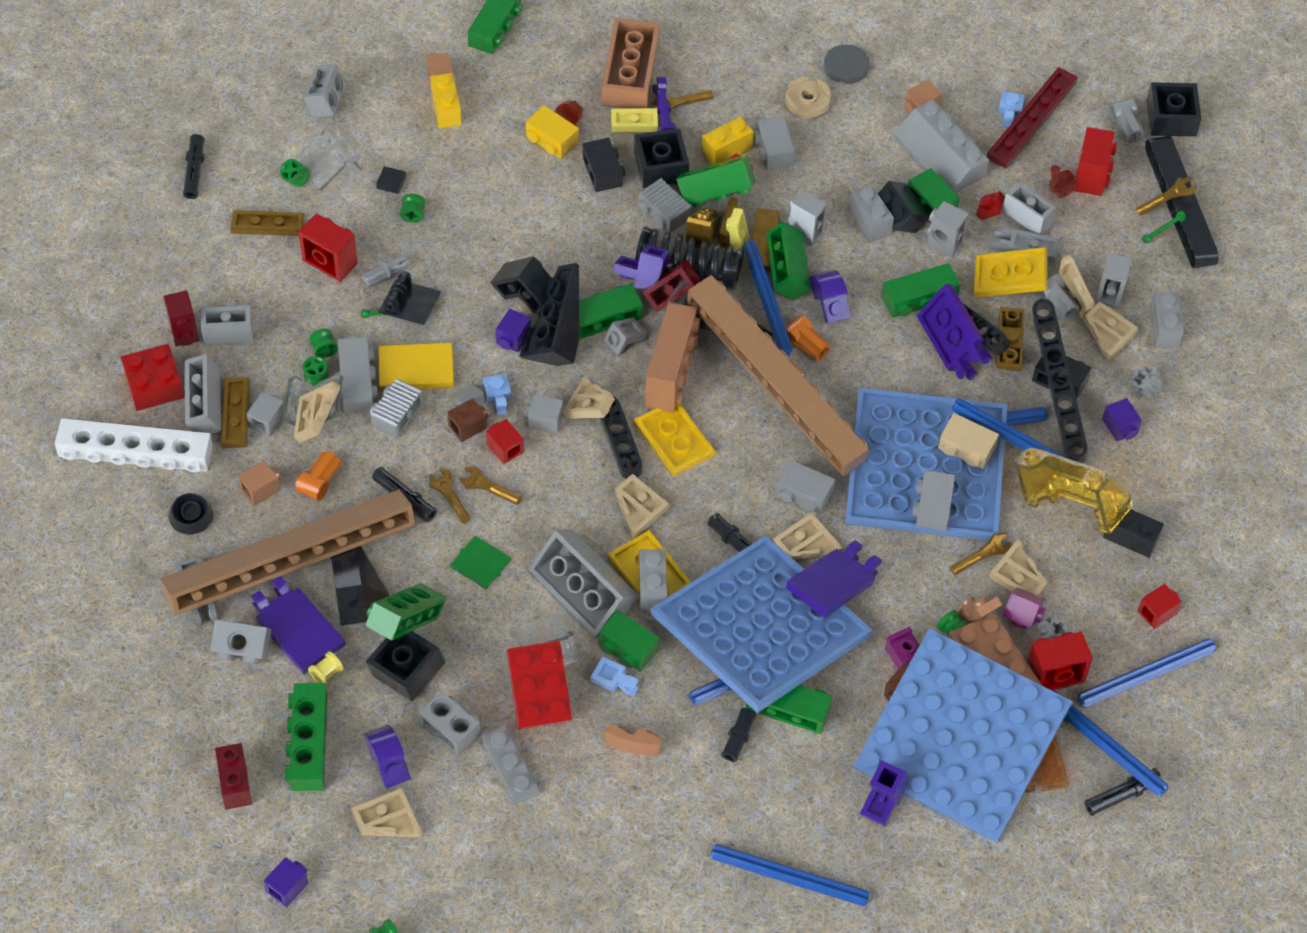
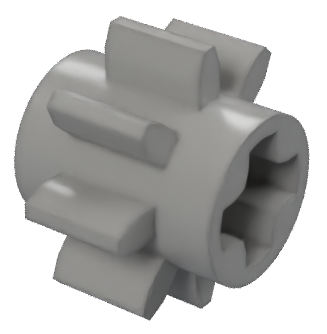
(1147, 382)
(1051, 628)

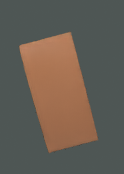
(976, 609)
(640, 743)

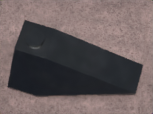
(556, 330)
(355, 585)

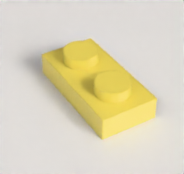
(634, 120)
(737, 228)

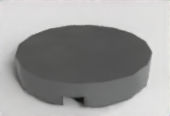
(846, 64)

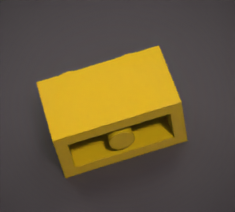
(445, 100)
(552, 132)
(726, 141)

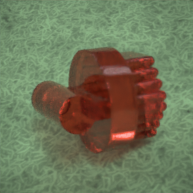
(570, 111)
(1062, 182)

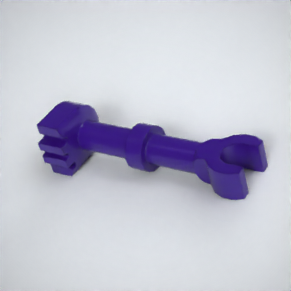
(663, 107)

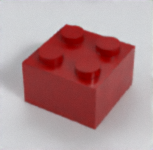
(1095, 161)
(328, 247)
(152, 377)
(1060, 660)

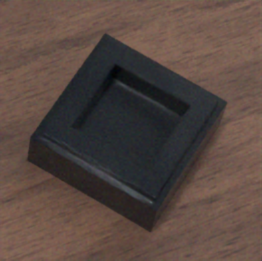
(391, 180)

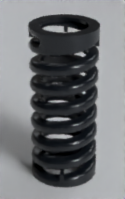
(726, 273)

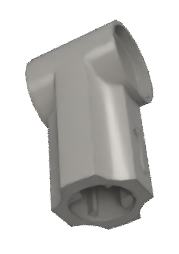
(1125, 115)
(1056, 292)

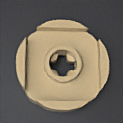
(807, 108)

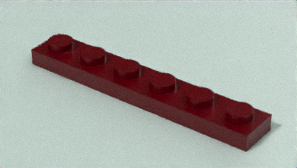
(1032, 117)

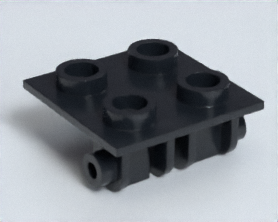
(409, 300)

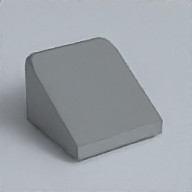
(468, 393)

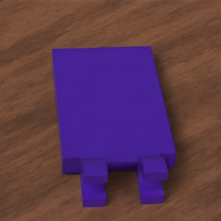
(953, 332)
(834, 579)
(297, 625)

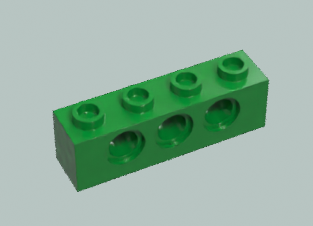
(405, 611)
(307, 775)

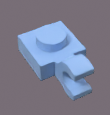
(1011, 106)
(497, 391)
(612, 675)

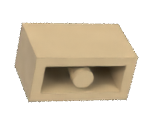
(968, 441)

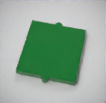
(480, 562)

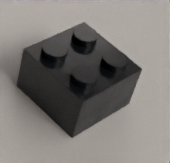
(1173, 109)
(660, 156)
(406, 663)

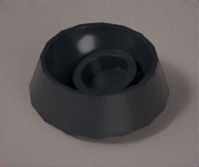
(190, 514)

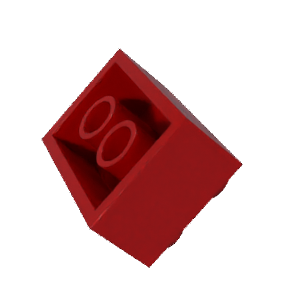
(538, 685)

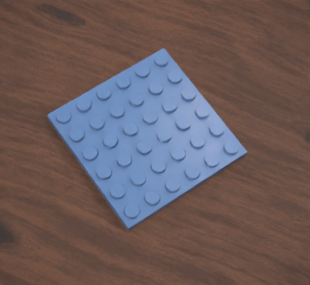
(904, 443)
(755, 628)
(965, 734)

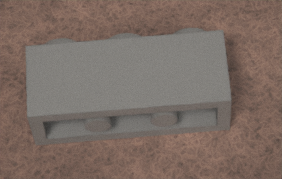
(357, 374)
(203, 395)

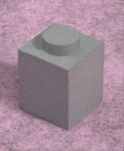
(266, 413)
(544, 413)

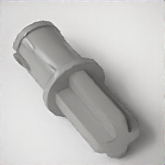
(384, 270)

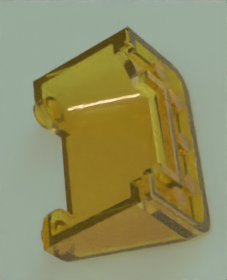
(1050, 475)

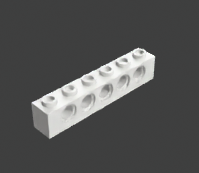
(146, 441)

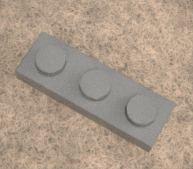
(510, 765)

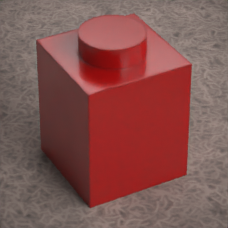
(504, 441)
(1159, 606)

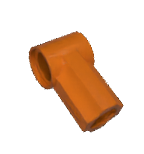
(803, 335)
(316, 480)

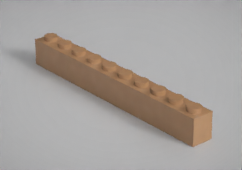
(778, 376)
(287, 552)

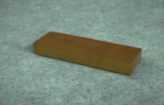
(764, 221)
(266, 223)
(234, 414)

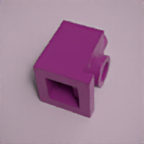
(899, 643)

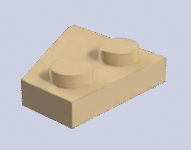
(1075, 285)
(1109, 329)
(588, 402)
(313, 411)
(639, 504)
(807, 539)
(1018, 571)
(387, 816)

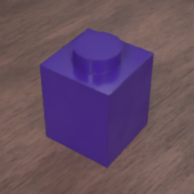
(512, 330)
(1122, 420)
(286, 881)

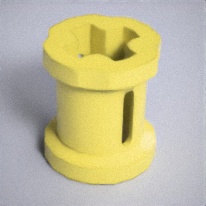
(325, 668)

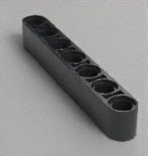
(1194, 229)
(1059, 370)

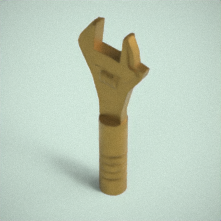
(687, 99)
(1178, 190)
(477, 480)
(444, 486)
(993, 547)

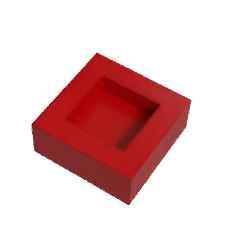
(990, 205)

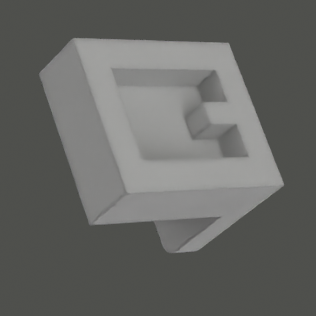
(624, 333)

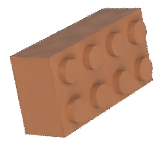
(630, 63)
(672, 357)
(991, 640)

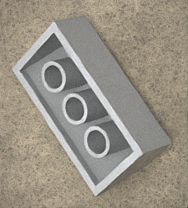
(941, 145)
(582, 580)

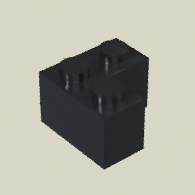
(525, 280)

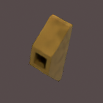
(703, 226)
(1012, 324)

